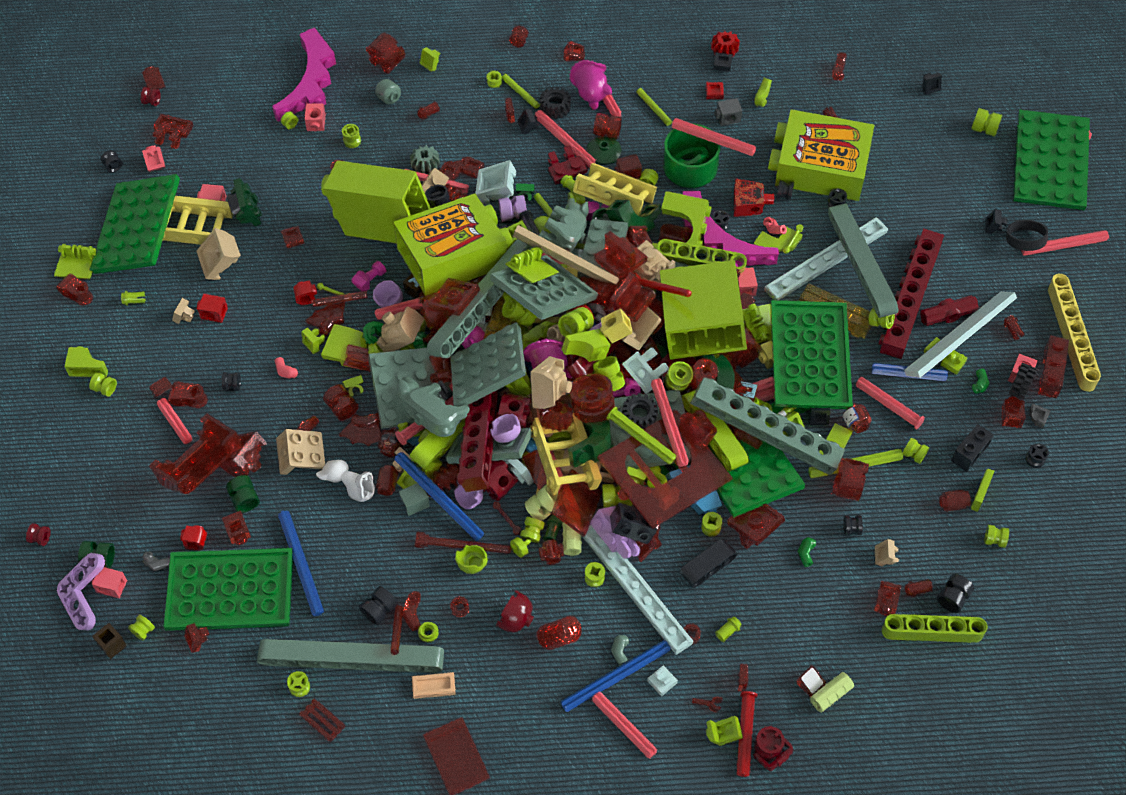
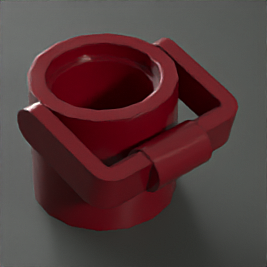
(769, 747)

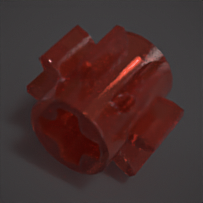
(551, 552)

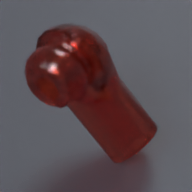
(747, 438)

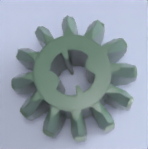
(424, 159)

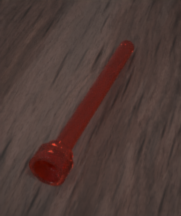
(424, 540)

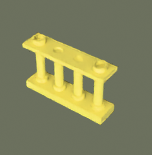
(608, 185)
(200, 207)
(591, 471)

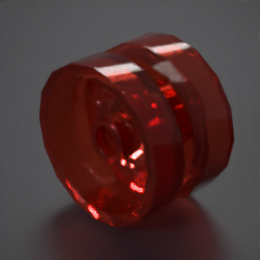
(592, 397)

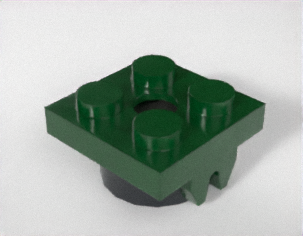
(244, 203)

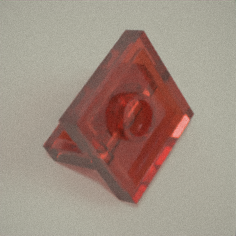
(619, 256)
(453, 297)
(630, 298)
(756, 524)

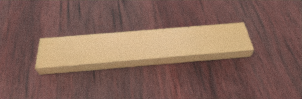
(564, 256)

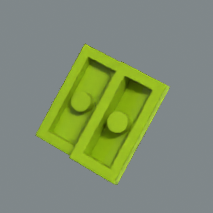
(339, 339)

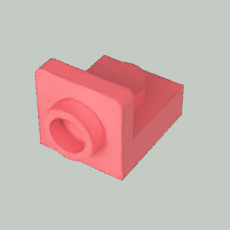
(153, 158)

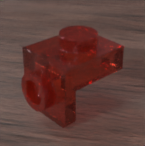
(153, 78)

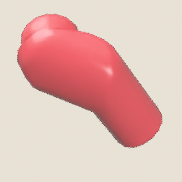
(773, 227)
(283, 370)

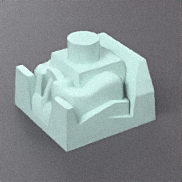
(495, 182)

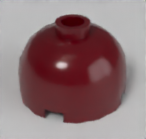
(516, 613)

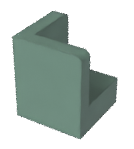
(414, 499)

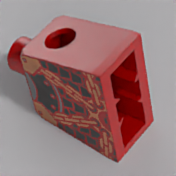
(750, 198)

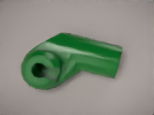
(982, 383)
(804, 550)

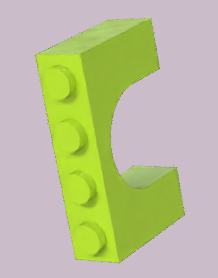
(690, 208)

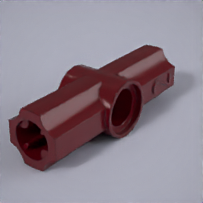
(949, 310)

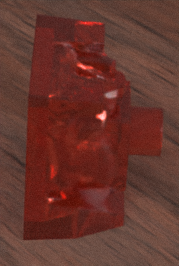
(246, 456)

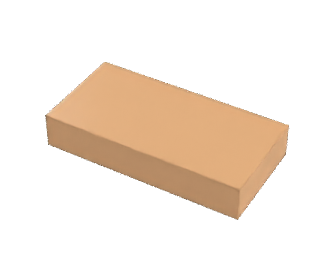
(433, 685)

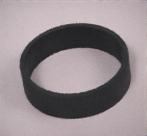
(1027, 225)

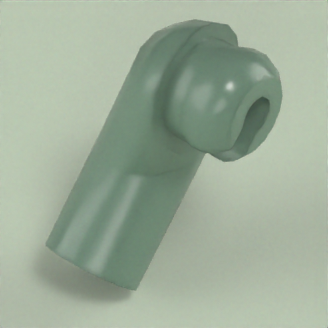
(617, 649)

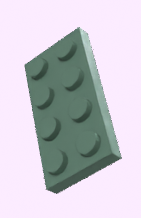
(596, 239)
(501, 451)

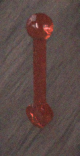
(516, 529)

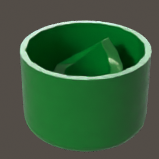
(684, 146)

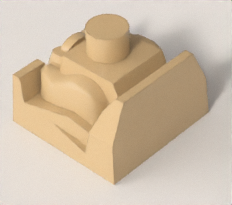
(217, 253)
(655, 263)
(399, 329)
(549, 383)

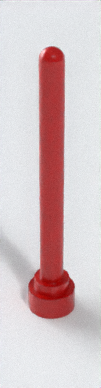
(663, 287)

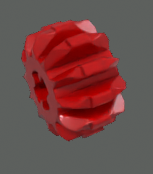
(725, 43)

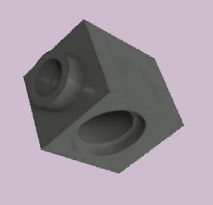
(728, 112)

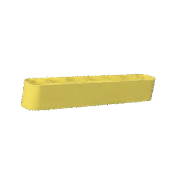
(1074, 330)

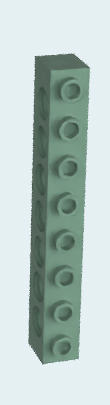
(756, 427)

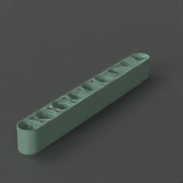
(863, 261)
(459, 327)
(350, 656)

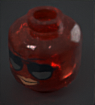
(389, 443)

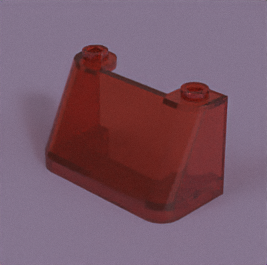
(212, 449)

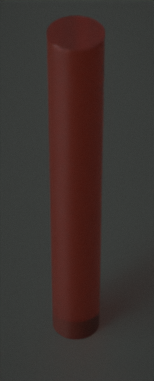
(339, 298)
(395, 643)

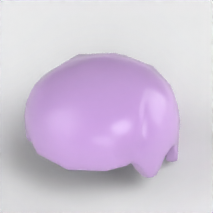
(387, 294)
(505, 428)
(468, 499)

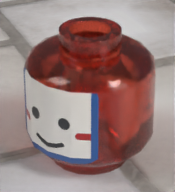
(857, 418)

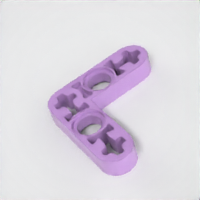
(74, 590)

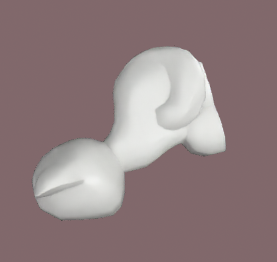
(358, 486)

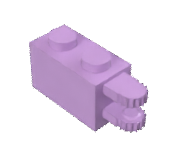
(624, 546)

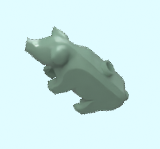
(567, 225)
(429, 407)

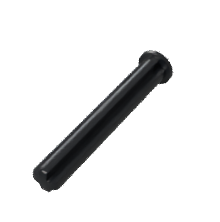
(527, 218)

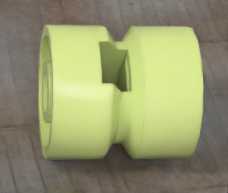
(541, 505)

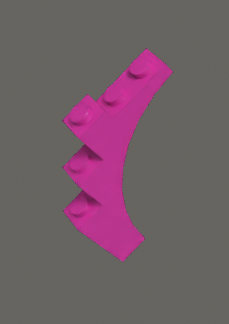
(315, 78)
(717, 238)

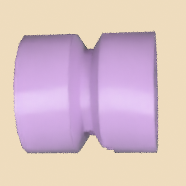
(511, 208)

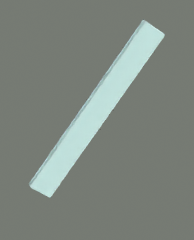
(820, 263)
(960, 334)
(640, 593)

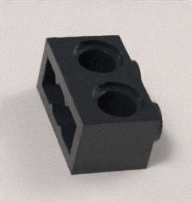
(972, 447)
(631, 524)

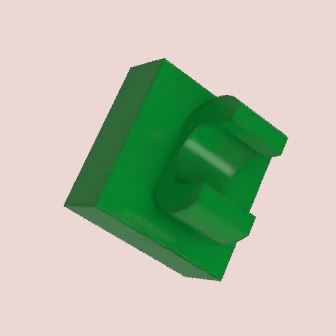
(525, 189)

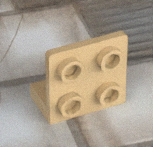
(642, 329)
(300, 450)

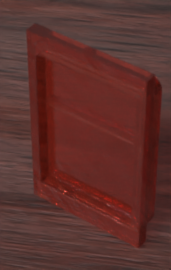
(576, 505)
(456, 756)

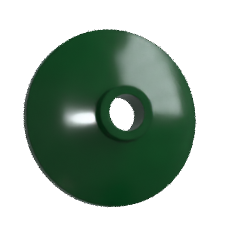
(604, 150)

